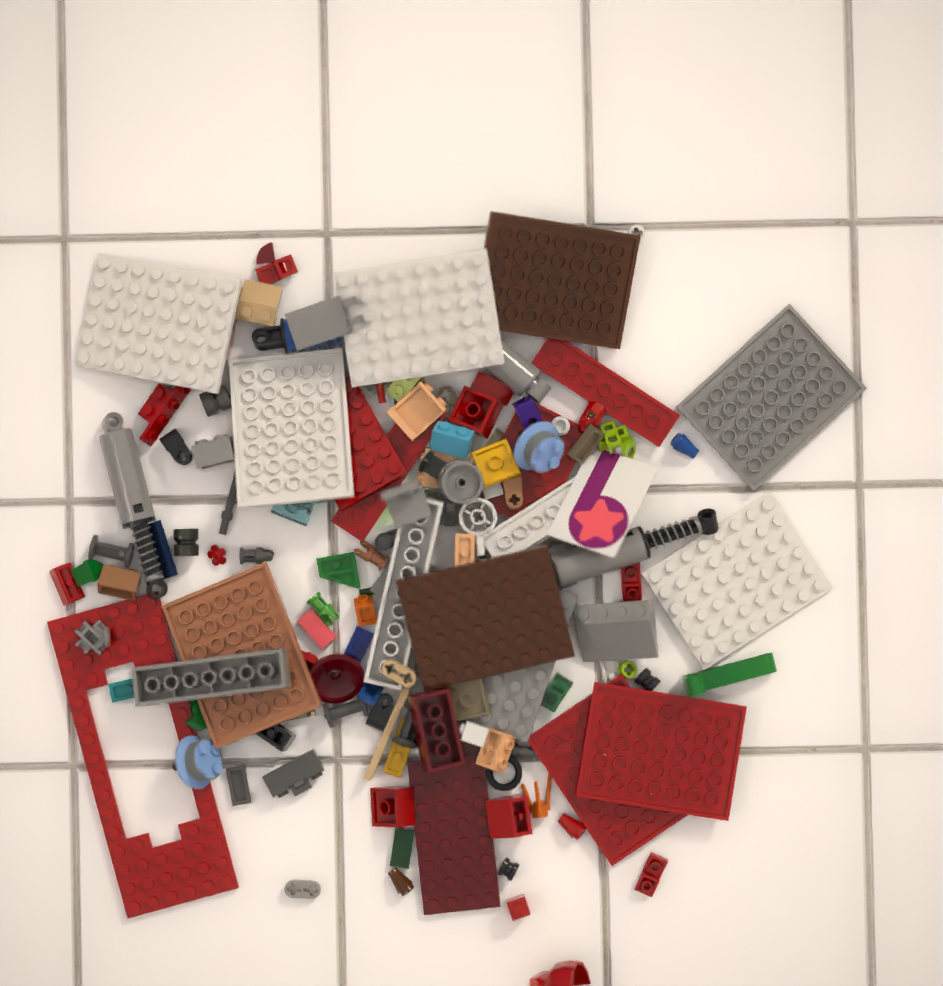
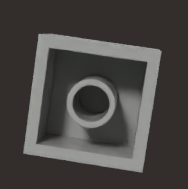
(213, 452)

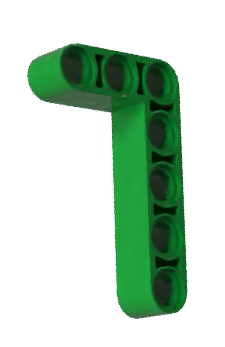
(701, 681)

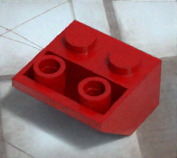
(508, 816)

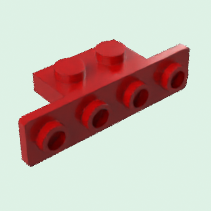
(159, 410)

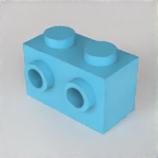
(452, 439)

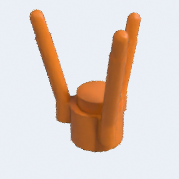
(539, 807)

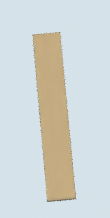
(388, 730)

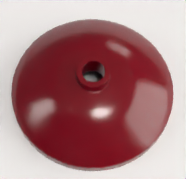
(338, 685)

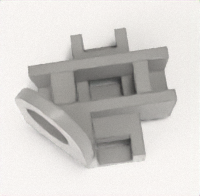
(99, 638)

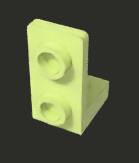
(401, 388)

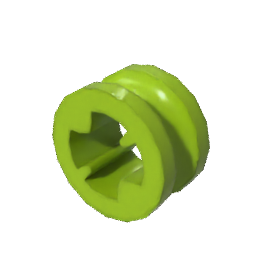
(633, 669)

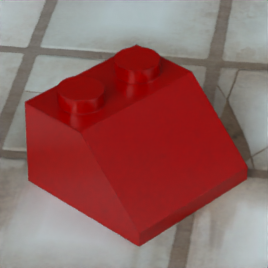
(476, 411)
(392, 806)

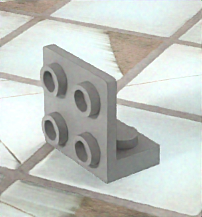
(406, 503)

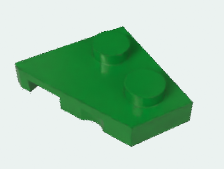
(340, 569)

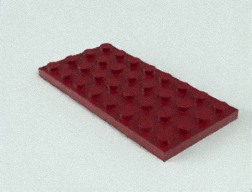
(453, 838)

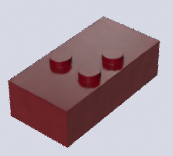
(436, 730)

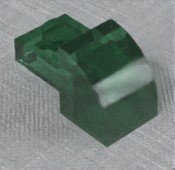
(556, 691)

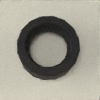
(511, 785)

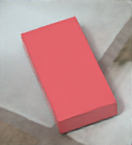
(316, 629)

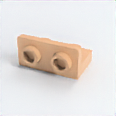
(496, 750)

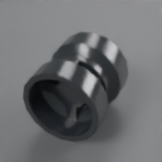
(646, 680)

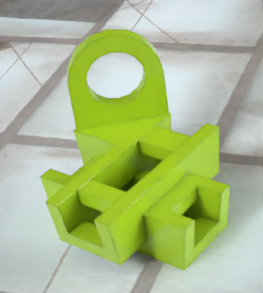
(623, 439)

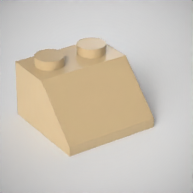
(259, 302)

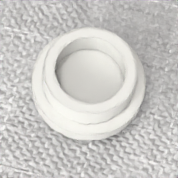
(562, 425)

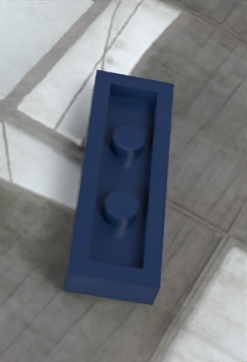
(163, 550)

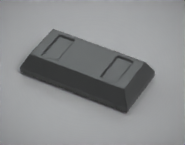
(238, 785)

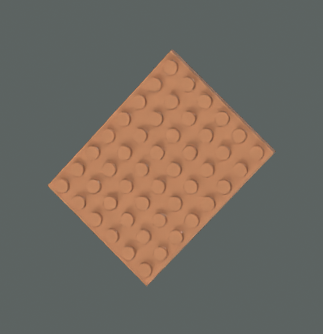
(241, 618)

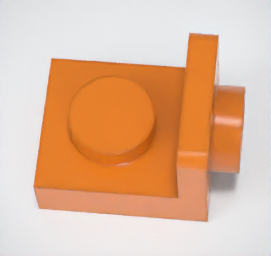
(365, 610)

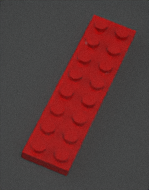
(600, 384)
(363, 515)

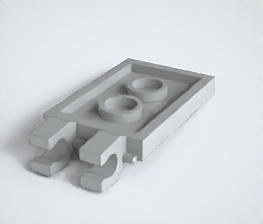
(321, 321)

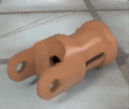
(372, 555)

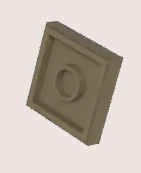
(469, 700)

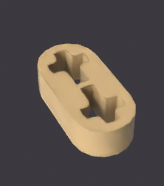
(396, 676)

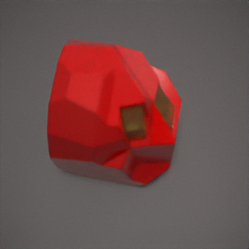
(592, 415)

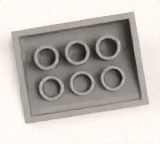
(617, 630)

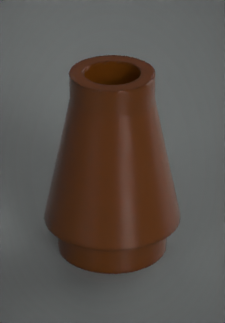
(401, 882)

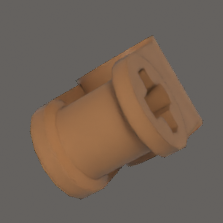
(513, 487)

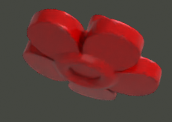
(217, 555)

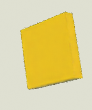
(496, 463)

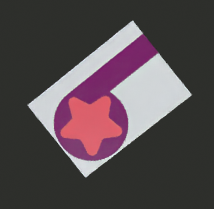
(602, 502)

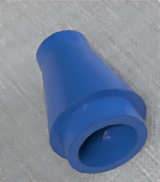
(684, 445)

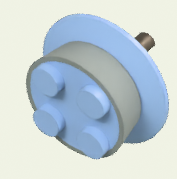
(539, 448)
(197, 761)

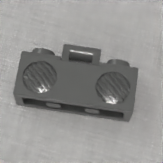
(300, 768)

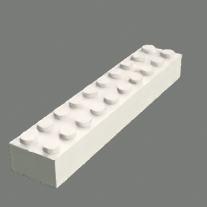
(409, 558)

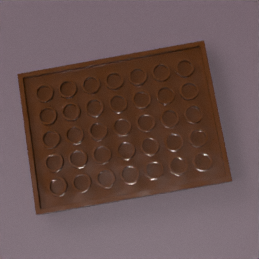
(560, 278)
(485, 618)

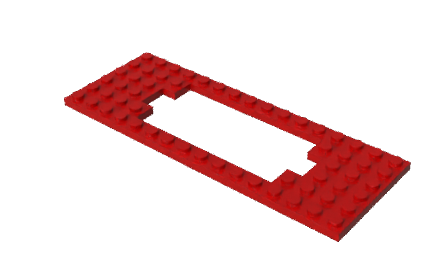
(145, 874)

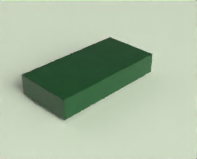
(402, 848)

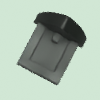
(431, 464)

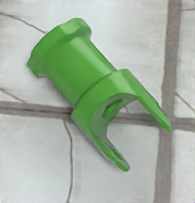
(323, 609)

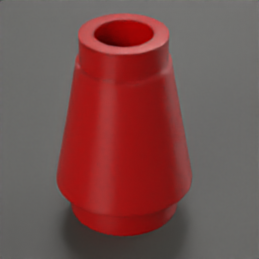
(572, 826)

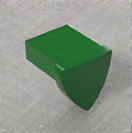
(87, 572)

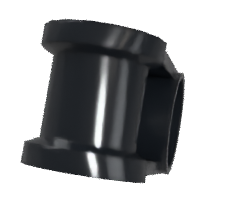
(175, 445)
(379, 715)

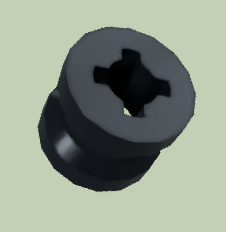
(508, 869)

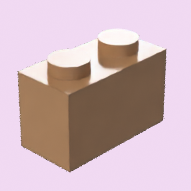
(119, 582)

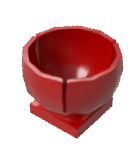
(562, 974)

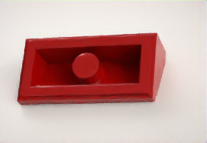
(66, 584)

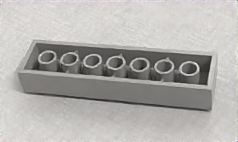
(211, 677)

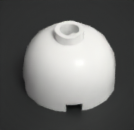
(486, 519)

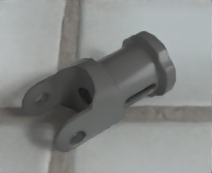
(256, 555)

